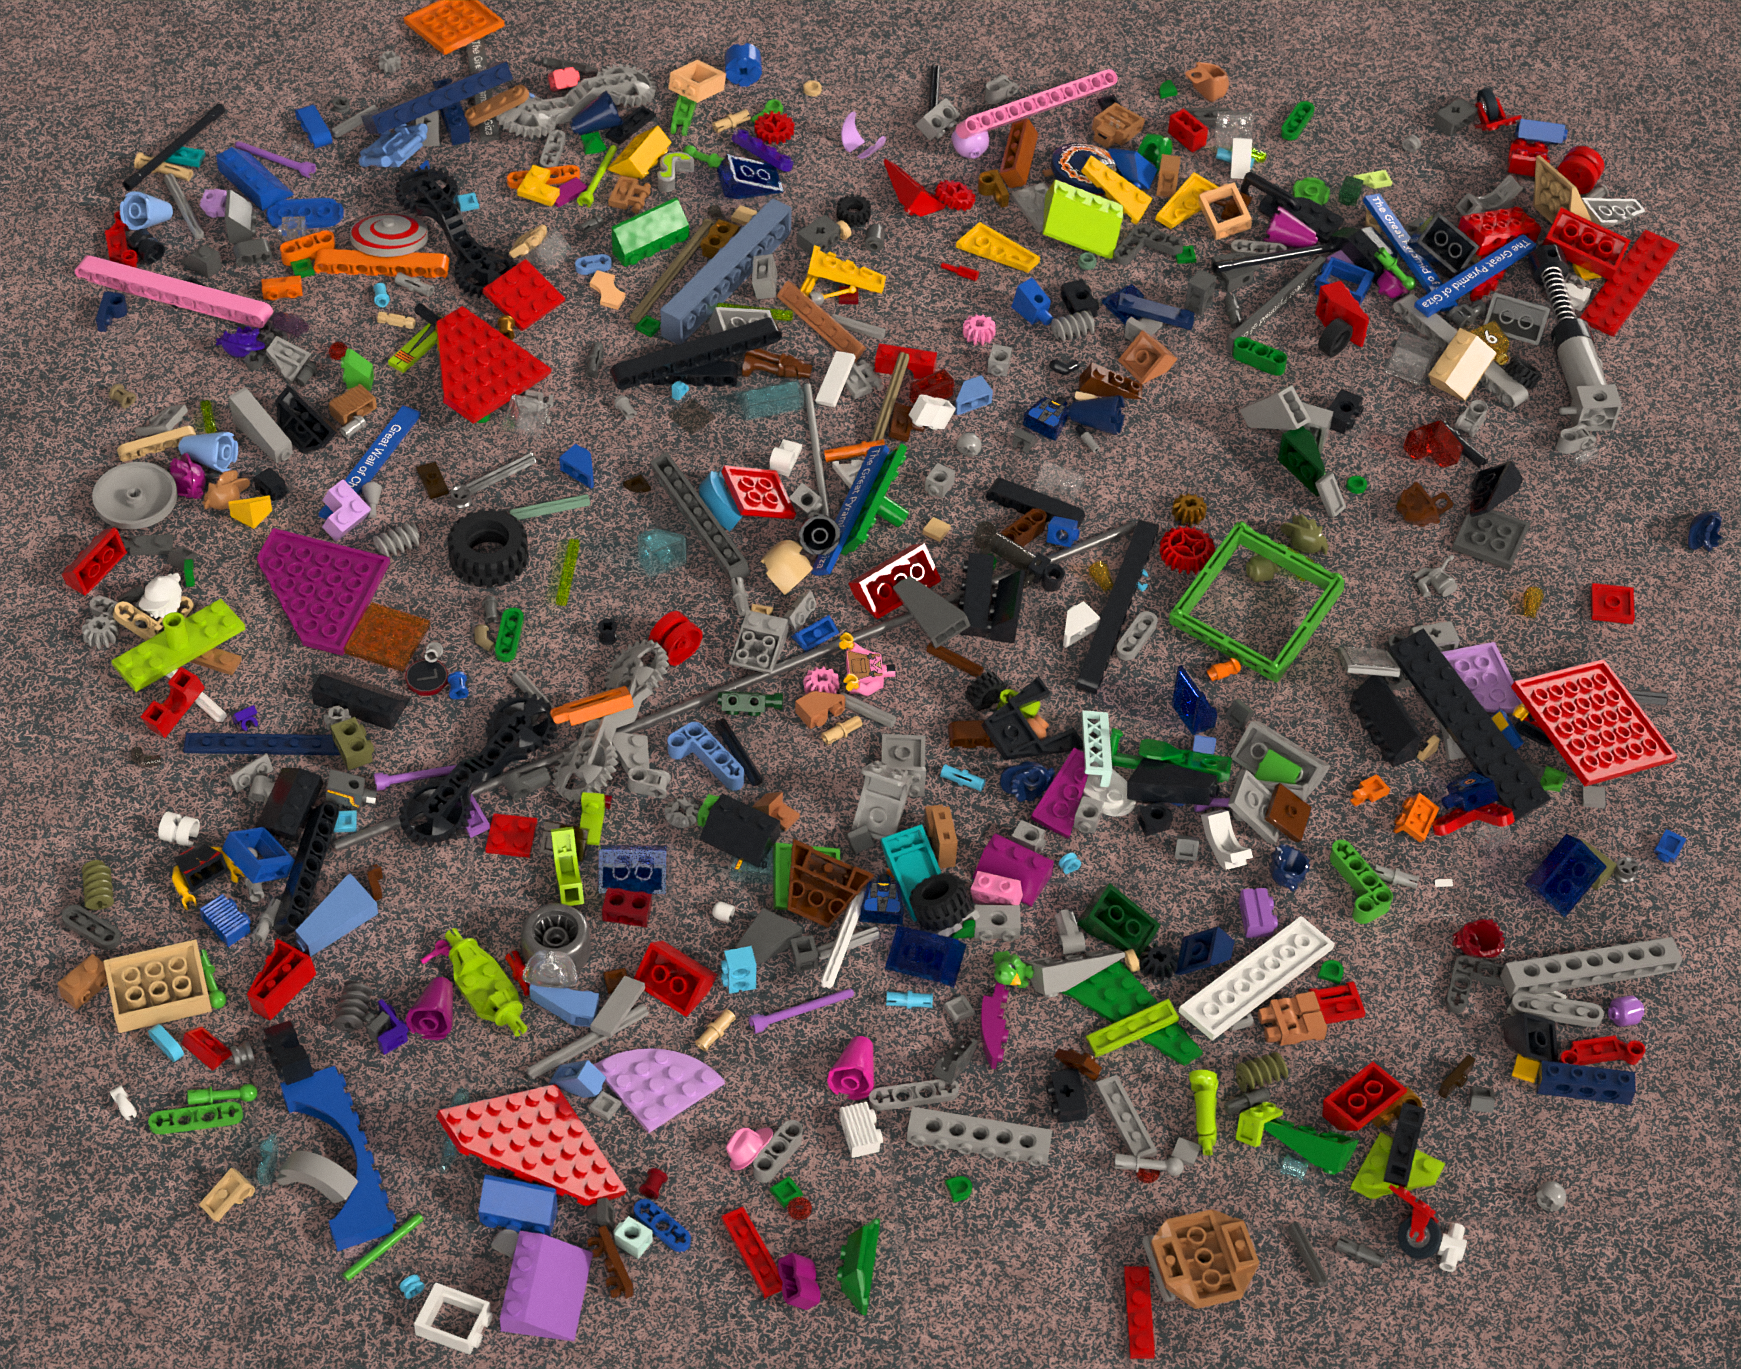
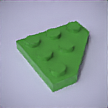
(781, 871)

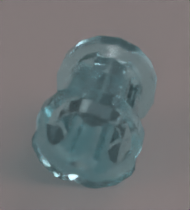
(1294, 1167)

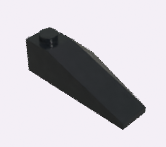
(1493, 487)

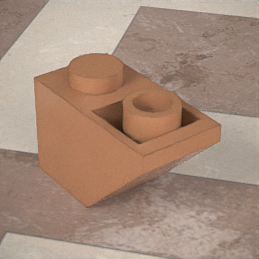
(815, 705)

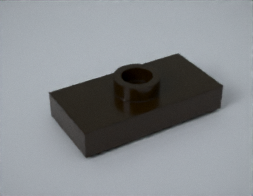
(432, 480)
(1457, 1077)

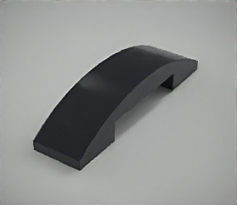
(1404, 1145)

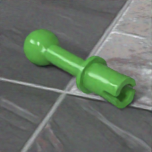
(712, 160)
(1390, 264)
(217, 997)
(246, 1093)

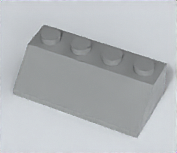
(1260, 738)

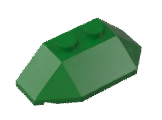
(859, 1264)

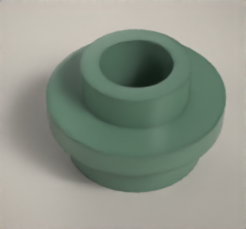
(1087, 261)

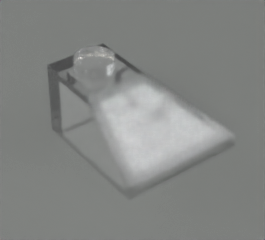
(525, 417)
(1059, 482)

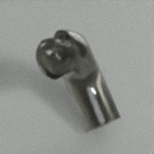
(144, 760)

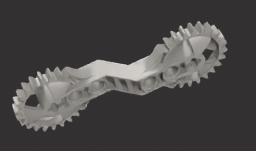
(541, 116)
(593, 754)

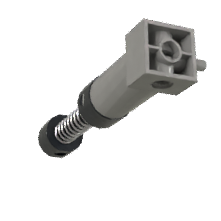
(1592, 399)

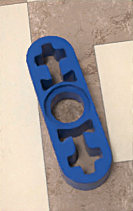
(645, 1219)

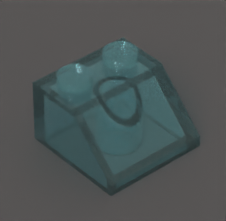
(661, 551)

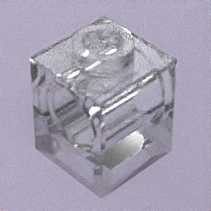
(292, 228)
(1492, 837)

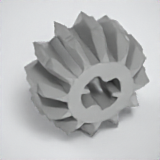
(100, 631)

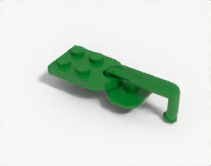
(1162, 750)

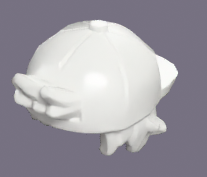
(162, 596)

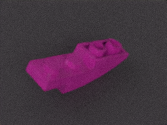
(993, 1025)

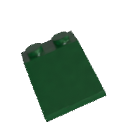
(1301, 457)
(1118, 921)

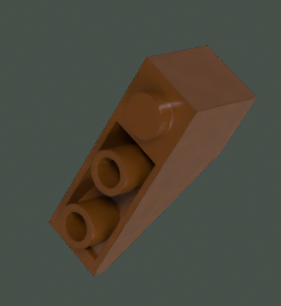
(1105, 383)

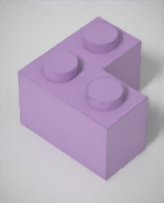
(347, 510)

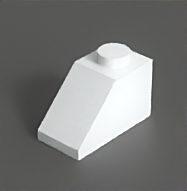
(1079, 623)

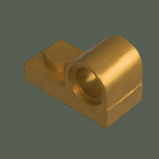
(991, 184)
(1390, 1113)

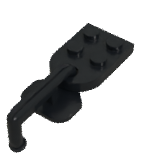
(1306, 210)

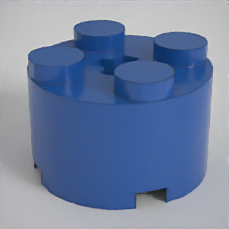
(743, 64)

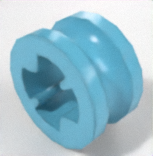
(1069, 863)
(411, 1286)

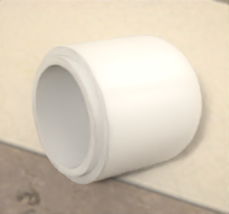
(723, 911)

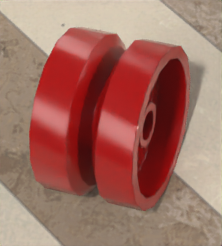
(1582, 168)
(676, 636)

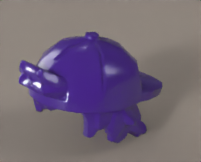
(241, 342)

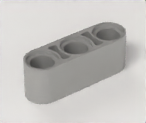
(779, 1141)

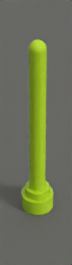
(587, 196)

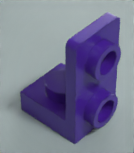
(397, 1035)

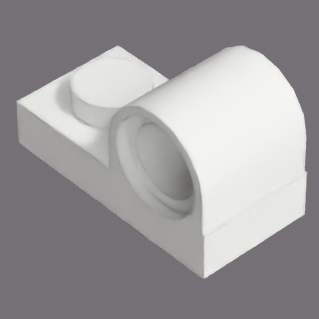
(784, 457)

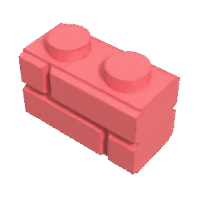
(563, 79)

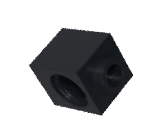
(1154, 818)

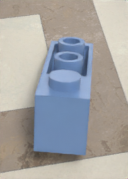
(572, 1006)

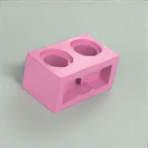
(995, 890)

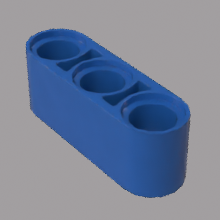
(314, 126)

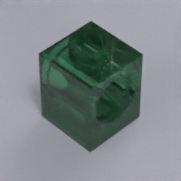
(1350, 191)

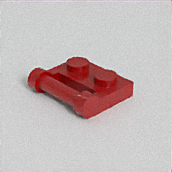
(1340, 1008)

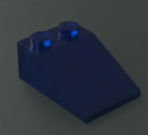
(748, 178)
(1192, 704)
(926, 956)

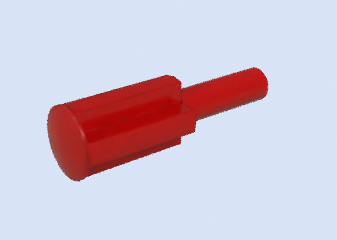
(962, 271)

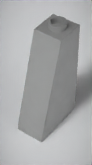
(1276, 411)
(259, 426)

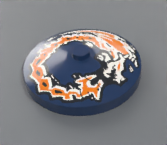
(1071, 158)

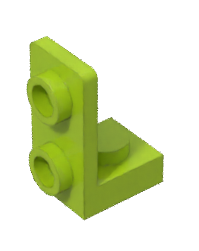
(593, 815)
(1252, 1122)

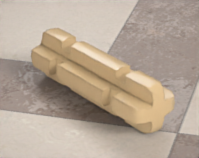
(396, 320)

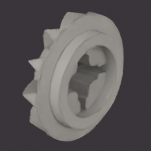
(678, 819)

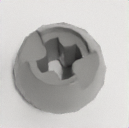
(969, 444)
(1551, 1196)

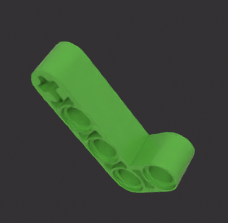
(1345, 859)

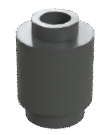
(875, 237)

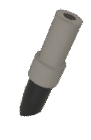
(1087, 438)

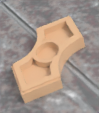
(610, 295)

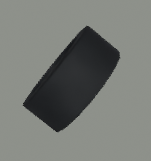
(1335, 337)

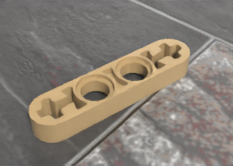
(153, 443)

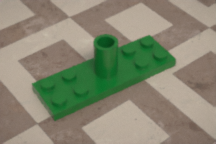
(878, 503)

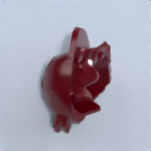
(1480, 939)

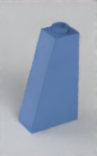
(336, 916)

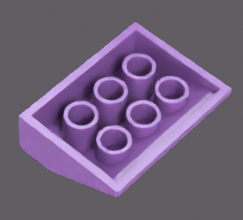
(545, 1287)

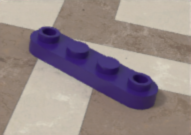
(763, 151)

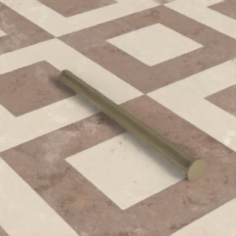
(671, 272)

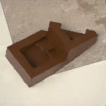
(374, 874)

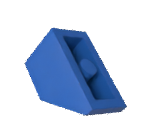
(578, 464)

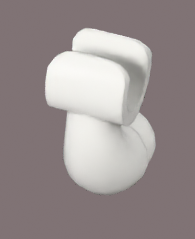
(124, 1105)

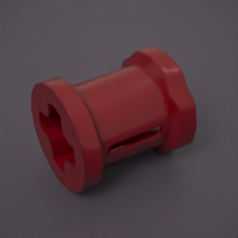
(653, 1183)

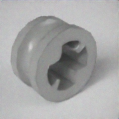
(1411, 143)

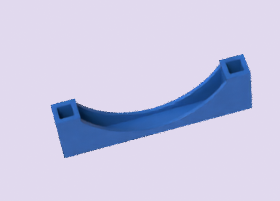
(365, 1211)

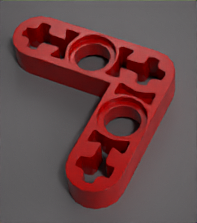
(1490, 813)

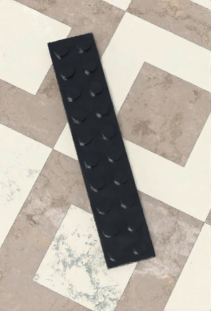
(1468, 723)

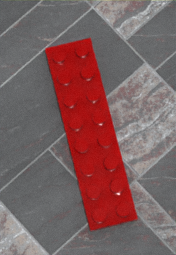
(1629, 283)

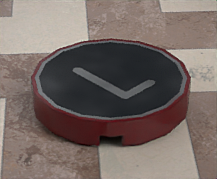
(426, 677)

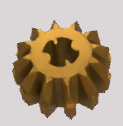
(1189, 509)

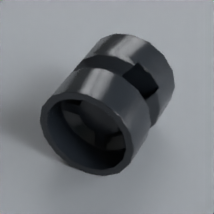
(146, 246)

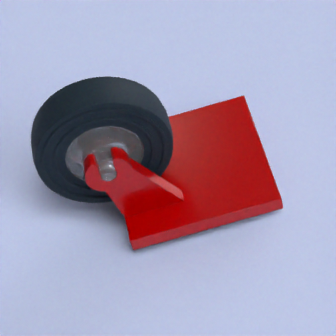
(1490, 109)
(1418, 1234)

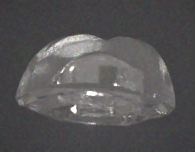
(550, 970)

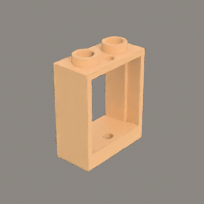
(710, 81)
(1231, 226)

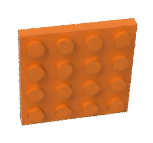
(453, 23)

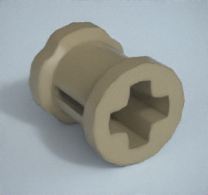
(122, 395)

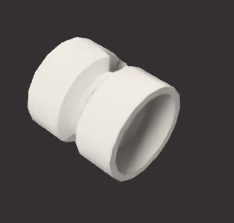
(178, 829)

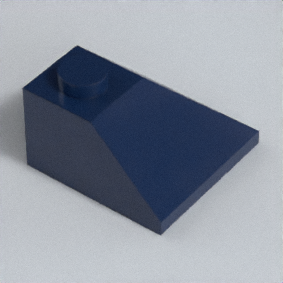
(1204, 950)

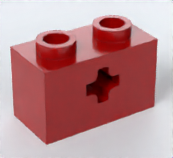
(1187, 130)

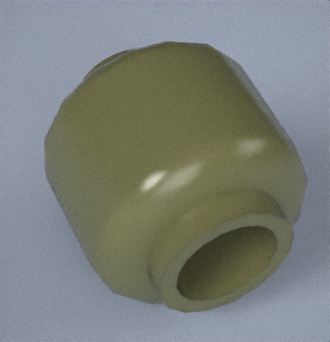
(1261, 569)

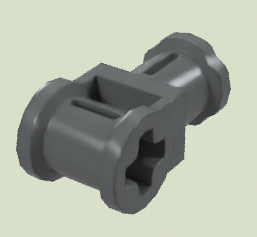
(1465, 315)

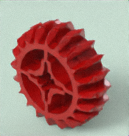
(1188, 544)

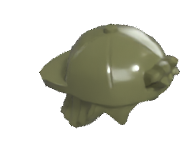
(1305, 535)

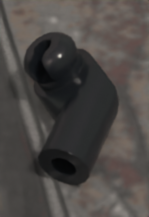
(1064, 368)

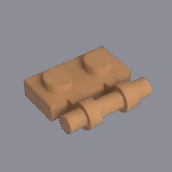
(624, 194)

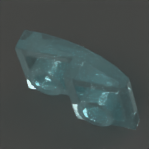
(270, 1154)

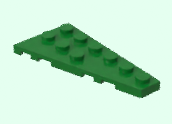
(1117, 995)

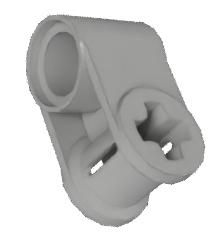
(999, 89)
(1472, 417)
(1575, 439)
(647, 781)

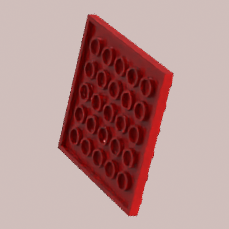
(1594, 722)

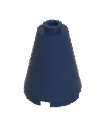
(597, 116)
(1099, 413)

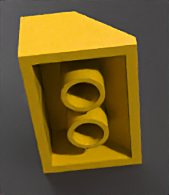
(641, 154)

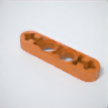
(520, 175)

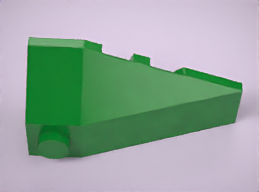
(1325, 1150)

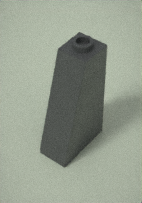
(930, 611)

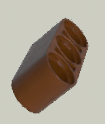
(1026, 527)
(968, 734)

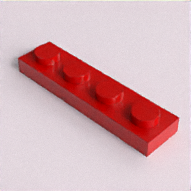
(753, 1251)
(1139, 1312)

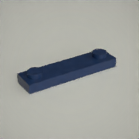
(1155, 311)

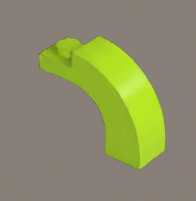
(566, 866)

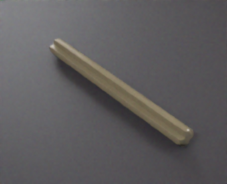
(890, 397)

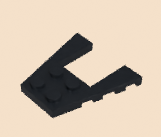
(1015, 736)

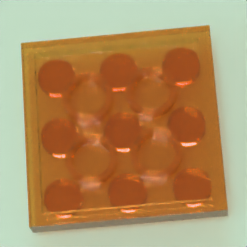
(387, 636)

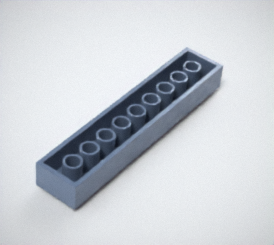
(724, 272)

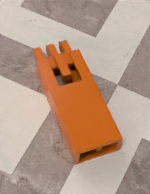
(593, 706)

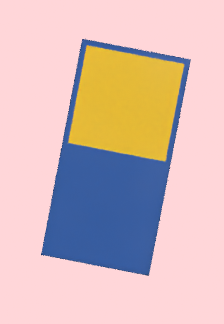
(1508, 730)

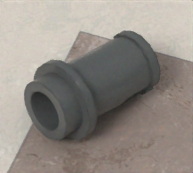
(591, 224)
(309, 370)
(132, 594)
(490, 609)

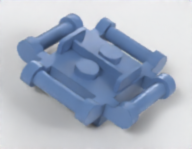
(395, 147)

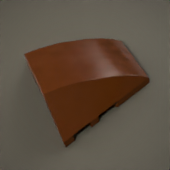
(821, 884)

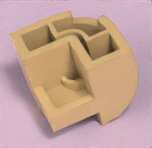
(786, 564)

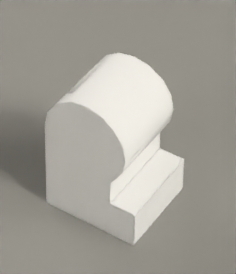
(1578, 296)

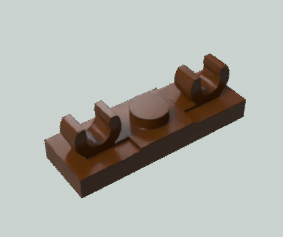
(612, 1263)

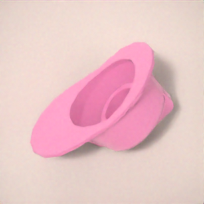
(746, 1145)

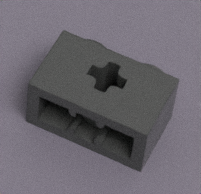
(1455, 116)
(819, 233)

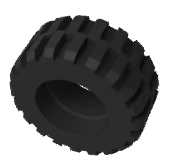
(487, 567)

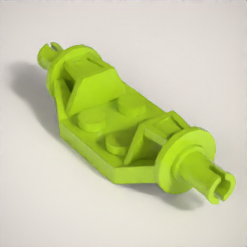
(484, 983)

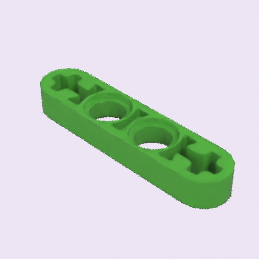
(196, 1121)

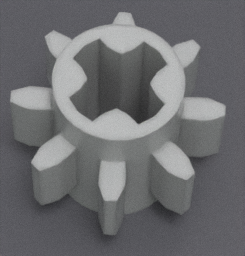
(389, 62)
(336, 715)

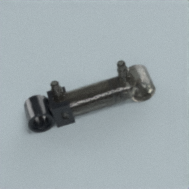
(1036, 566)

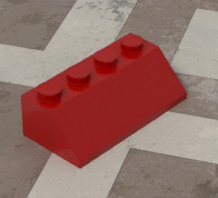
(1587, 243)
(875, 587)

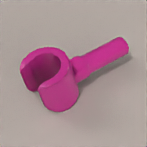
(440, 948)

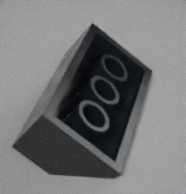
(362, 699)
(1385, 721)

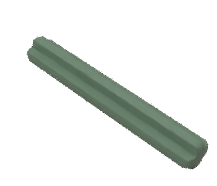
(550, 507)

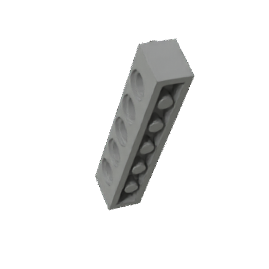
(970, 1127)

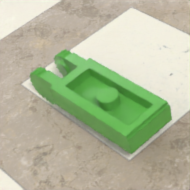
(683, 114)

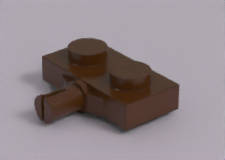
(1230, 207)
(901, 423)
(1083, 1062)

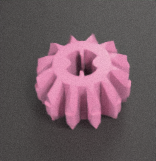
(979, 329)
(821, 681)

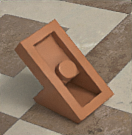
(773, 805)

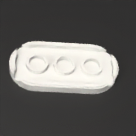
(1114, 796)

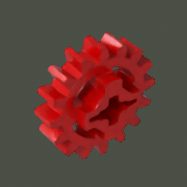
(774, 127)
(955, 195)

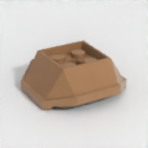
(1210, 1237)

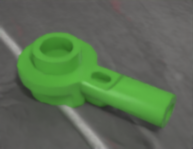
(772, 105)

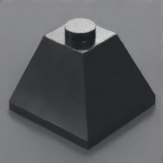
(1531, 1036)

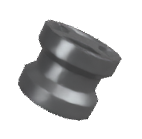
(457, 493)
(1629, 865)
(242, 1055)

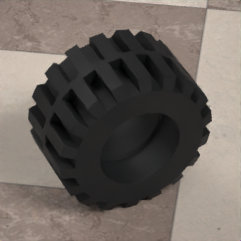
(940, 902)

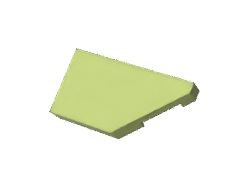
(1375, 179)

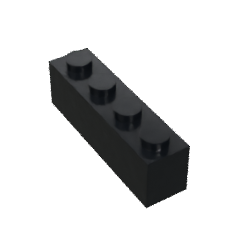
(976, 592)

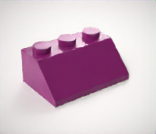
(1016, 862)

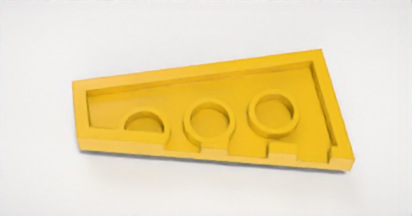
(1184, 201)
(845, 272)

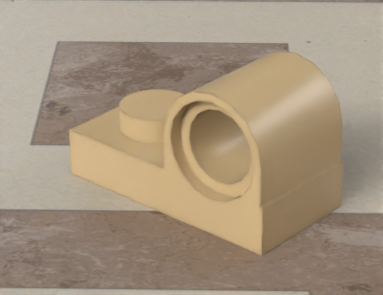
(229, 1190)

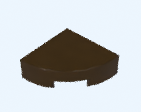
(637, 484)

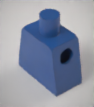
(1032, 302)

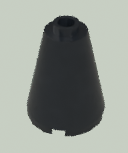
(819, 534)

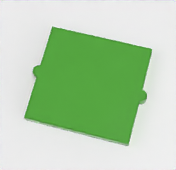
(1277, 769)

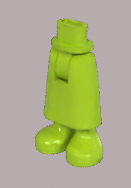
(1205, 1085)

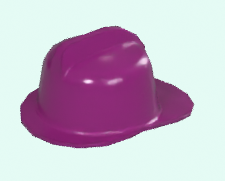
(1390, 285)

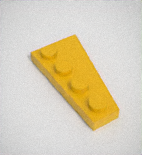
(1117, 188)
(996, 247)

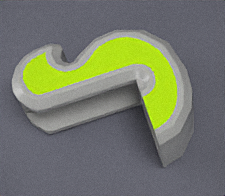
(670, 164)

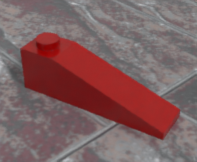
(911, 193)

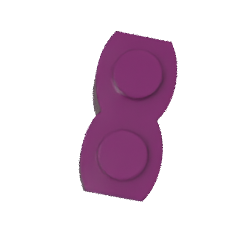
(799, 1281)

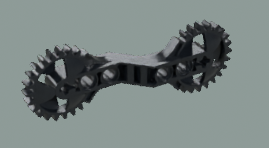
(441, 207)
(448, 815)

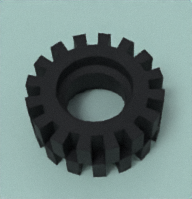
(852, 202)
(1523, 372)
(985, 690)

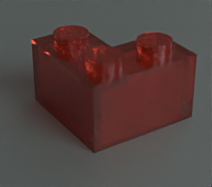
(1434, 441)

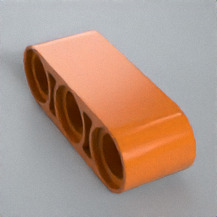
(306, 246)

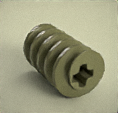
(97, 885)
(1261, 1069)

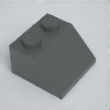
(239, 218)

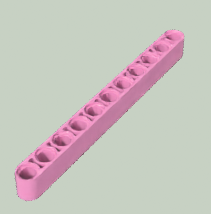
(1036, 104)
(170, 289)

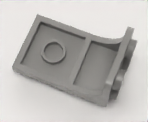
(909, 754)
(882, 799)

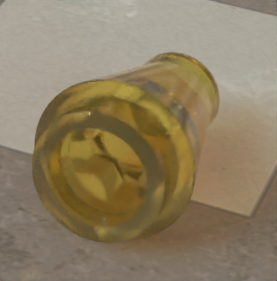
(1100, 574)
(1532, 600)

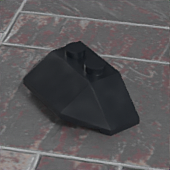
(1360, 246)
(303, 422)

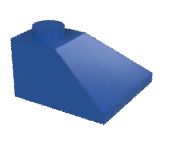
(1134, 167)

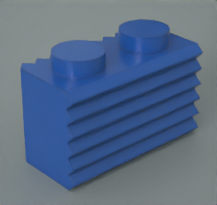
(225, 919)

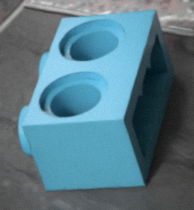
(739, 969)

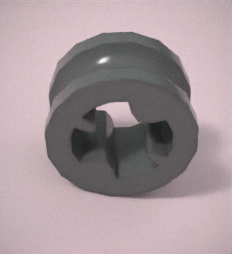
(345, 104)

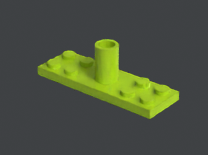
(178, 644)

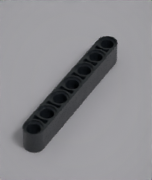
(306, 868)

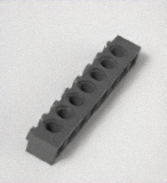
(699, 517)

